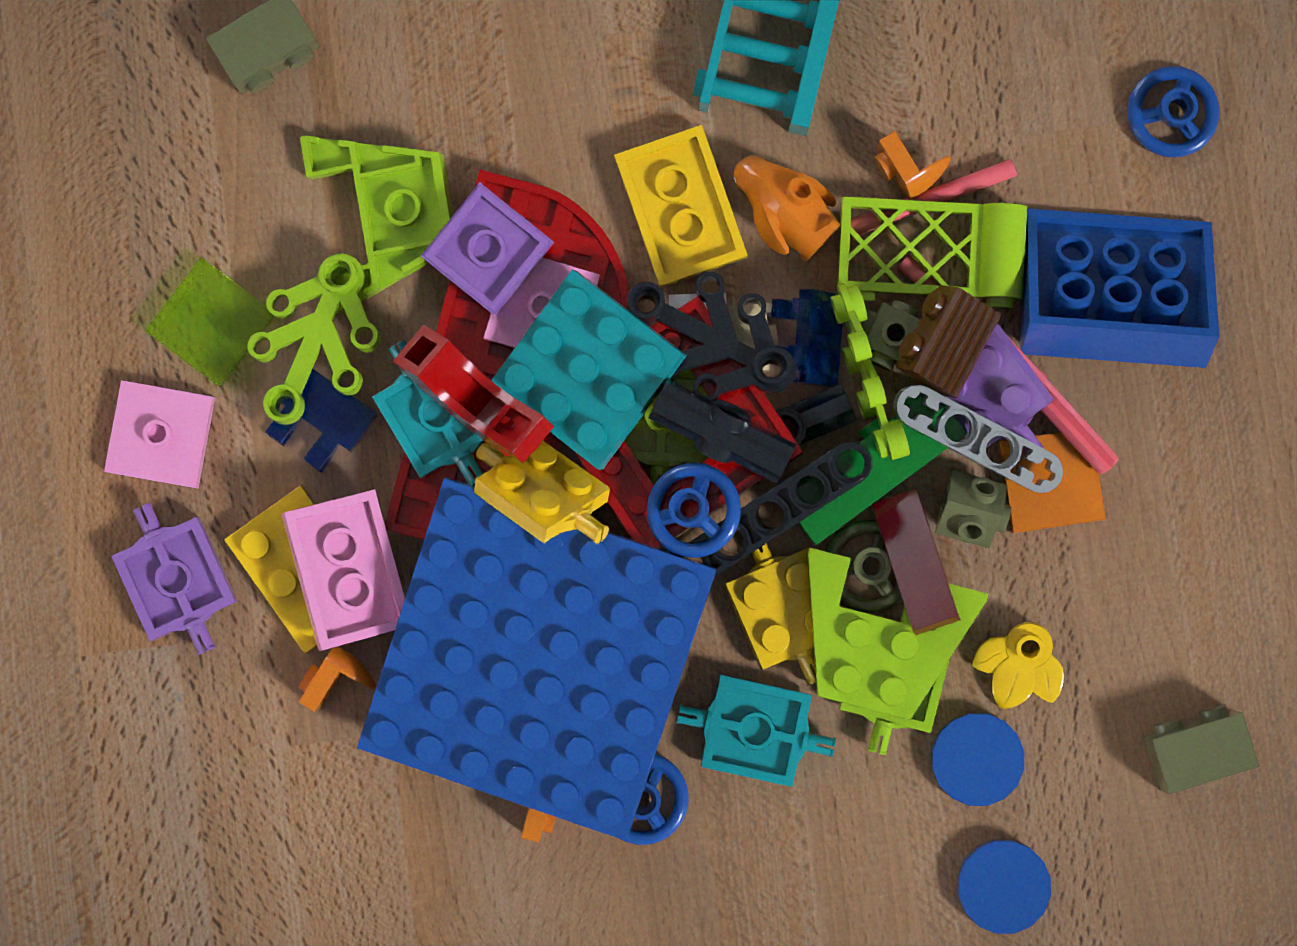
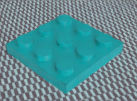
(589, 368)

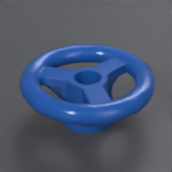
(1188, 103)
(676, 513)
(661, 828)

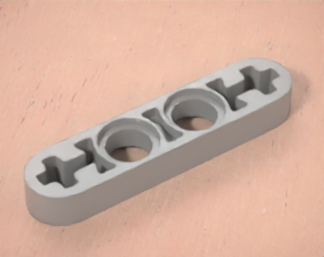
(976, 441)

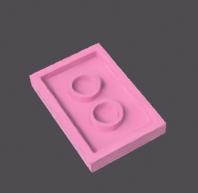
(345, 569)

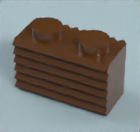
(947, 340)

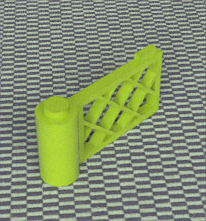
(993, 259)

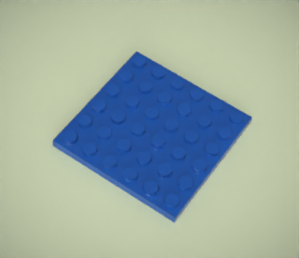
(536, 662)

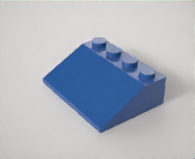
(1119, 288)

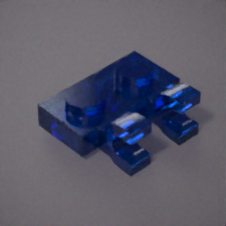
(817, 336)
(337, 416)

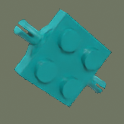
(426, 429)
(756, 730)

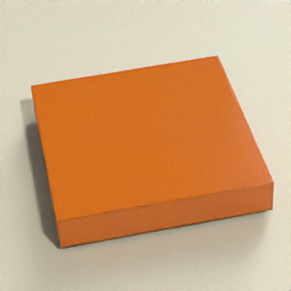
(1072, 502)

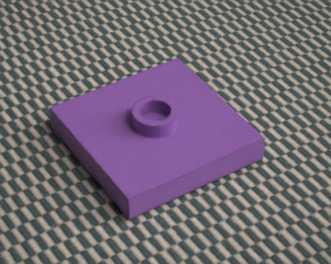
(487, 249)

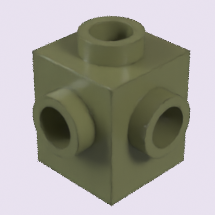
(896, 317)
(972, 509)

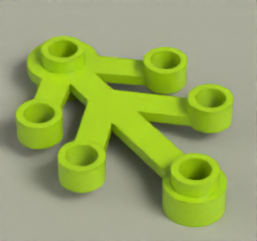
(850, 308)
(316, 331)

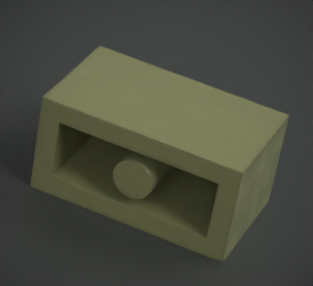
(263, 45)
(1200, 750)

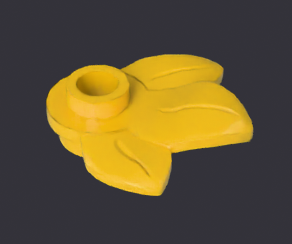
(1017, 672)

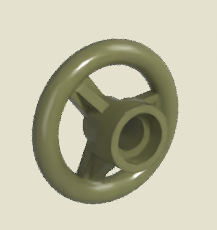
(890, 594)

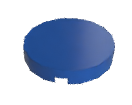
(977, 759)
(1004, 886)

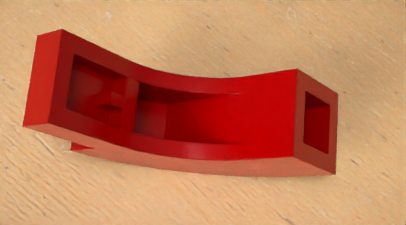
(472, 396)

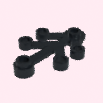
(720, 340)

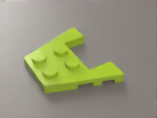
(400, 203)
(874, 658)

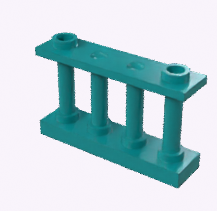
(805, 60)

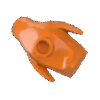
(787, 206)

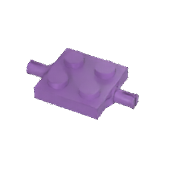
(1003, 389)
(174, 578)

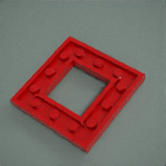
(631, 484)

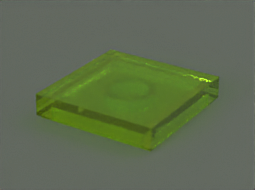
(209, 322)

